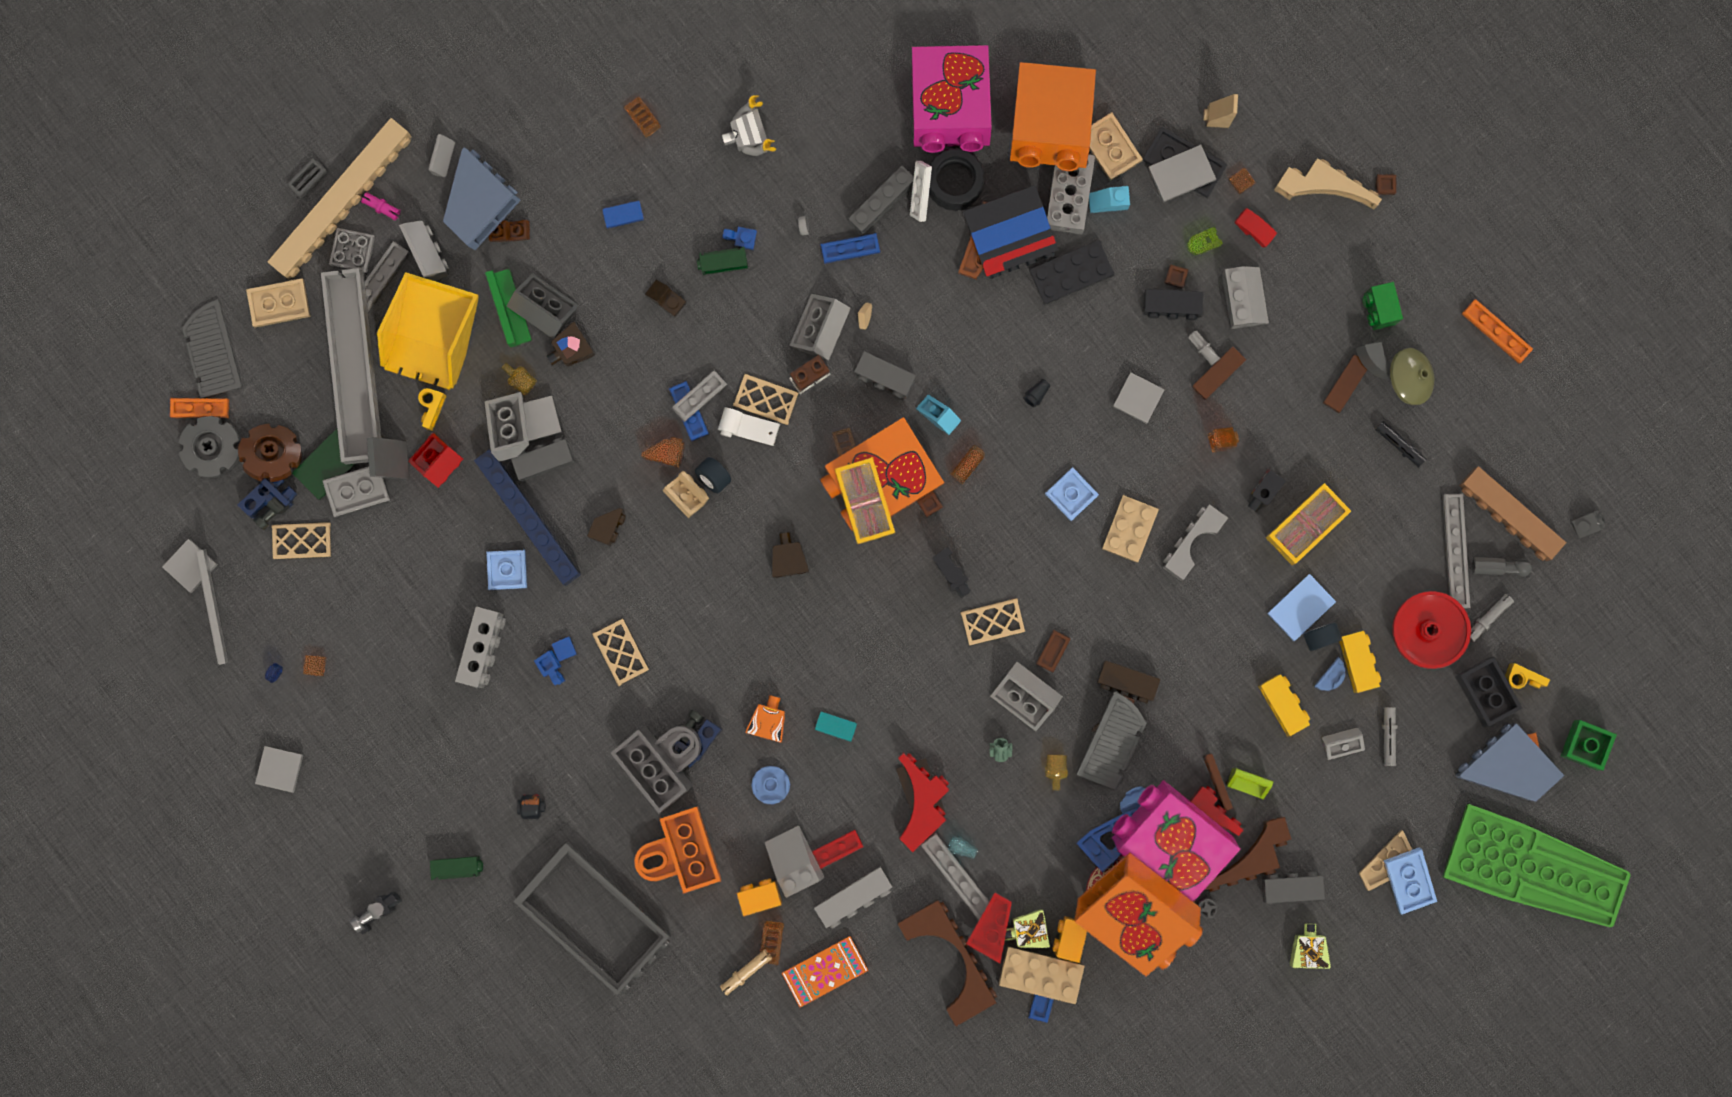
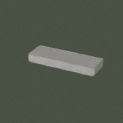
(699, 396)

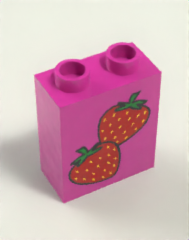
(951, 97)
(1175, 840)

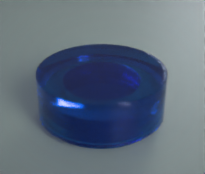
(273, 672)

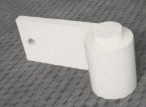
(748, 427)

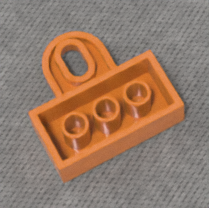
(684, 852)

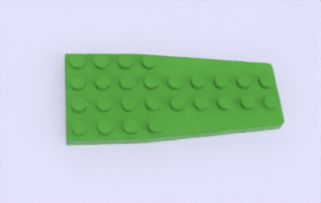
(1534, 868)

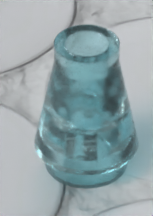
(961, 847)

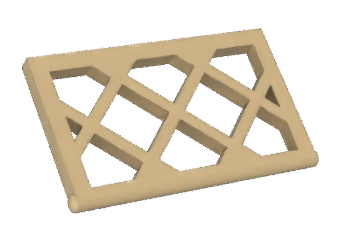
(761, 383)
(311, 553)
(999, 606)
(627, 637)

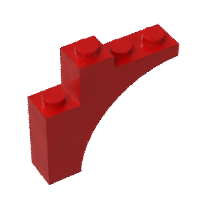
(927, 792)
(1205, 800)

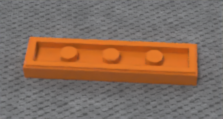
(1497, 331)

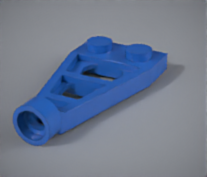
(1096, 850)

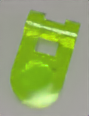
(1197, 244)

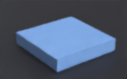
(1071, 494)
(506, 569)

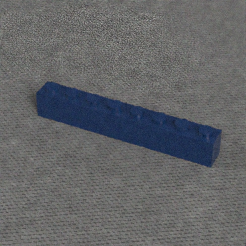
(527, 518)

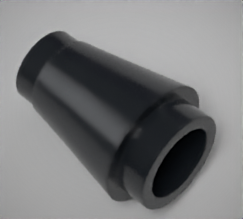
(1036, 393)

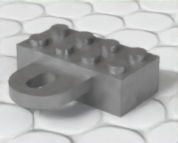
(657, 765)

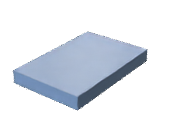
(1301, 607)
(1410, 881)

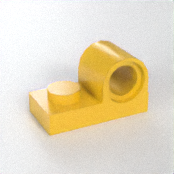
(429, 418)
(1525, 675)

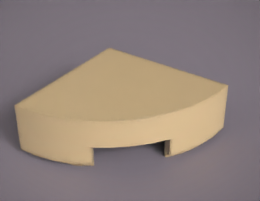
(864, 315)

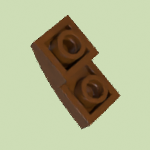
(511, 231)

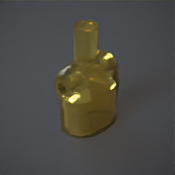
(519, 378)
(1056, 769)

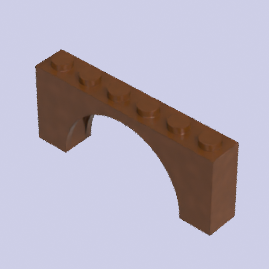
(934, 922)

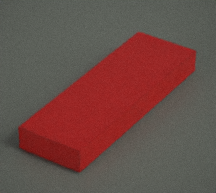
(837, 849)

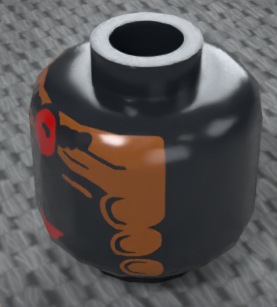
(530, 806)

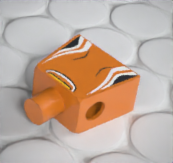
(768, 721)

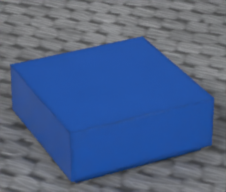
(564, 649)

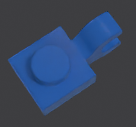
(743, 237)
(548, 665)

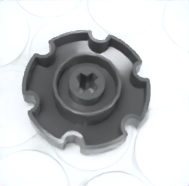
(209, 432)

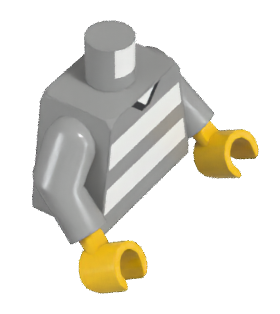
(748, 130)

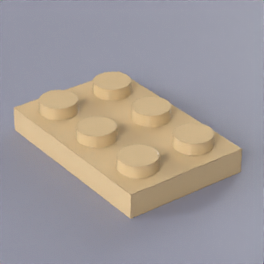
(1112, 147)
(278, 303)
(1130, 529)

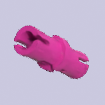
(381, 206)

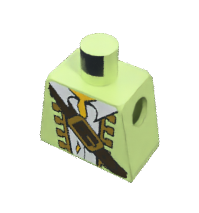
(1029, 930)
(1310, 949)

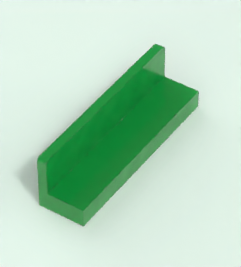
(513, 325)

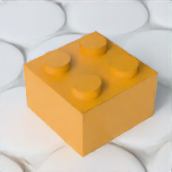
(759, 897)
(1070, 940)

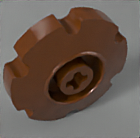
(269, 452)

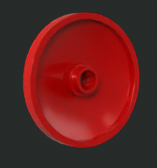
(1449, 630)

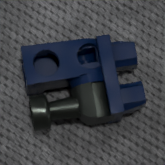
(267, 495)
(707, 735)

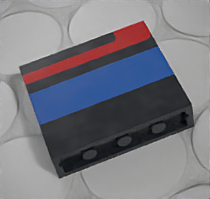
(1011, 231)

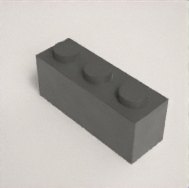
(884, 375)
(543, 459)
(1293, 888)

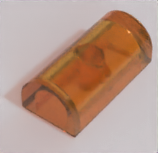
(968, 464)

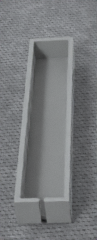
(351, 363)

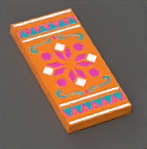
(825, 971)

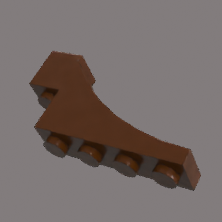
(1259, 858)

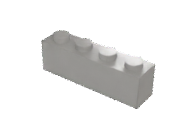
(853, 897)

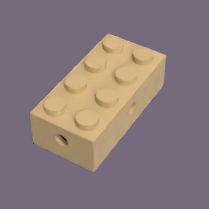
(1041, 975)

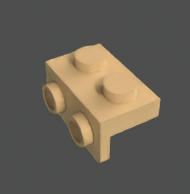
(686, 494)

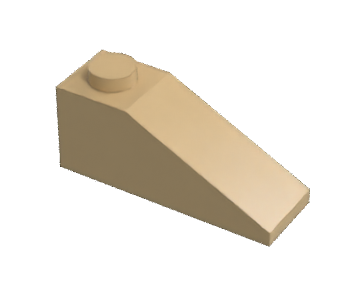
(1221, 112)

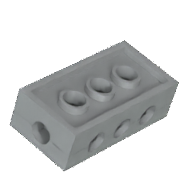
(1076, 203)
(471, 653)

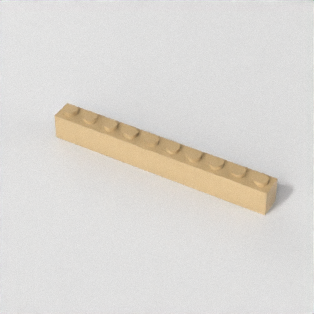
(339, 199)

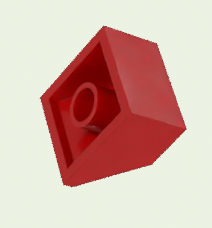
(435, 460)

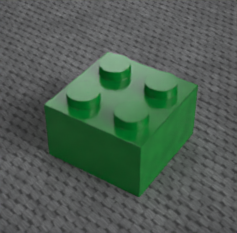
(1382, 306)
(1588, 745)

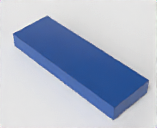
(850, 248)
(694, 425)

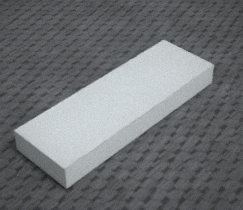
(920, 191)

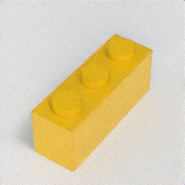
(1360, 662)
(1284, 705)

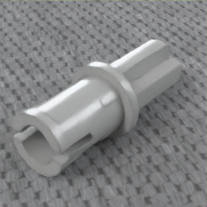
(1203, 347)

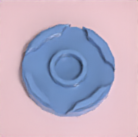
(770, 785)

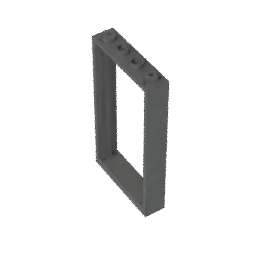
(648, 957)

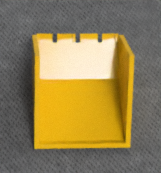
(427, 330)

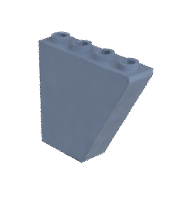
(477, 200)
(1512, 765)

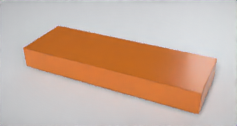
(199, 407)

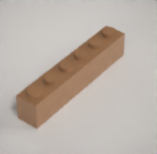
(1512, 514)

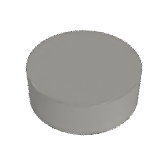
(803, 225)

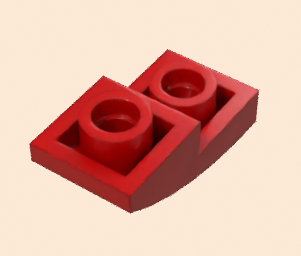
(1255, 226)

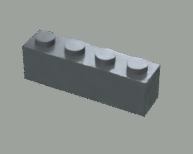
(881, 201)

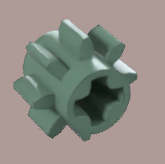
(1000, 750)

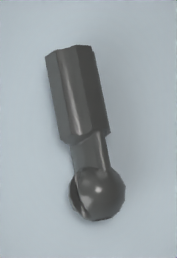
(1499, 566)

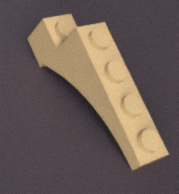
(1325, 180)

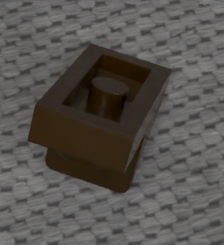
(665, 298)

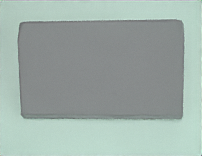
(441, 156)
(1343, 743)

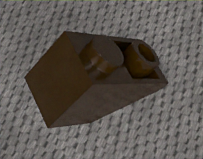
(605, 527)

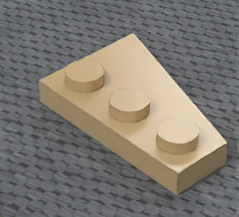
(1375, 872)

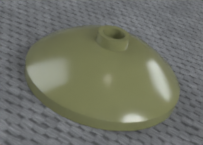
(1412, 376)

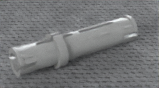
(1482, 624)
(1389, 712)

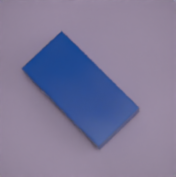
(623, 214)
(1041, 1008)

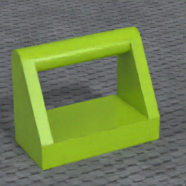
(1249, 783)

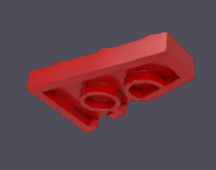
(991, 929)

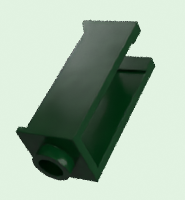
(722, 261)
(456, 867)

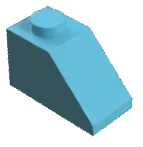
(1109, 199)
(938, 414)

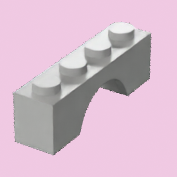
(1180, 562)

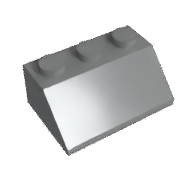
(424, 250)
(1244, 297)
(820, 326)
(507, 426)
(1026, 696)

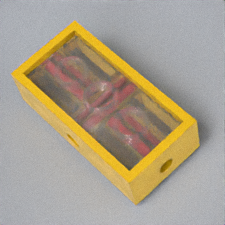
(864, 501)
(1308, 524)

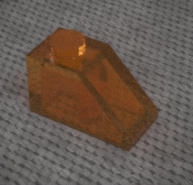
(1223, 439)
(666, 452)

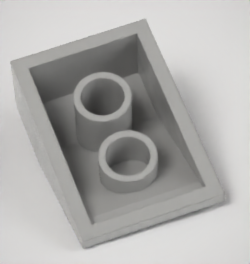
(793, 861)

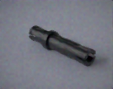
(1404, 447)

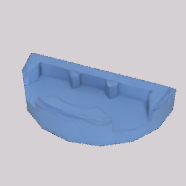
(1332, 677)
(1131, 799)

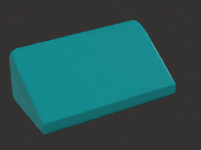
(835, 726)

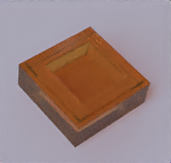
(1242, 181)
(314, 665)

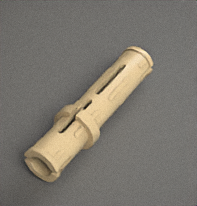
(739, 977)

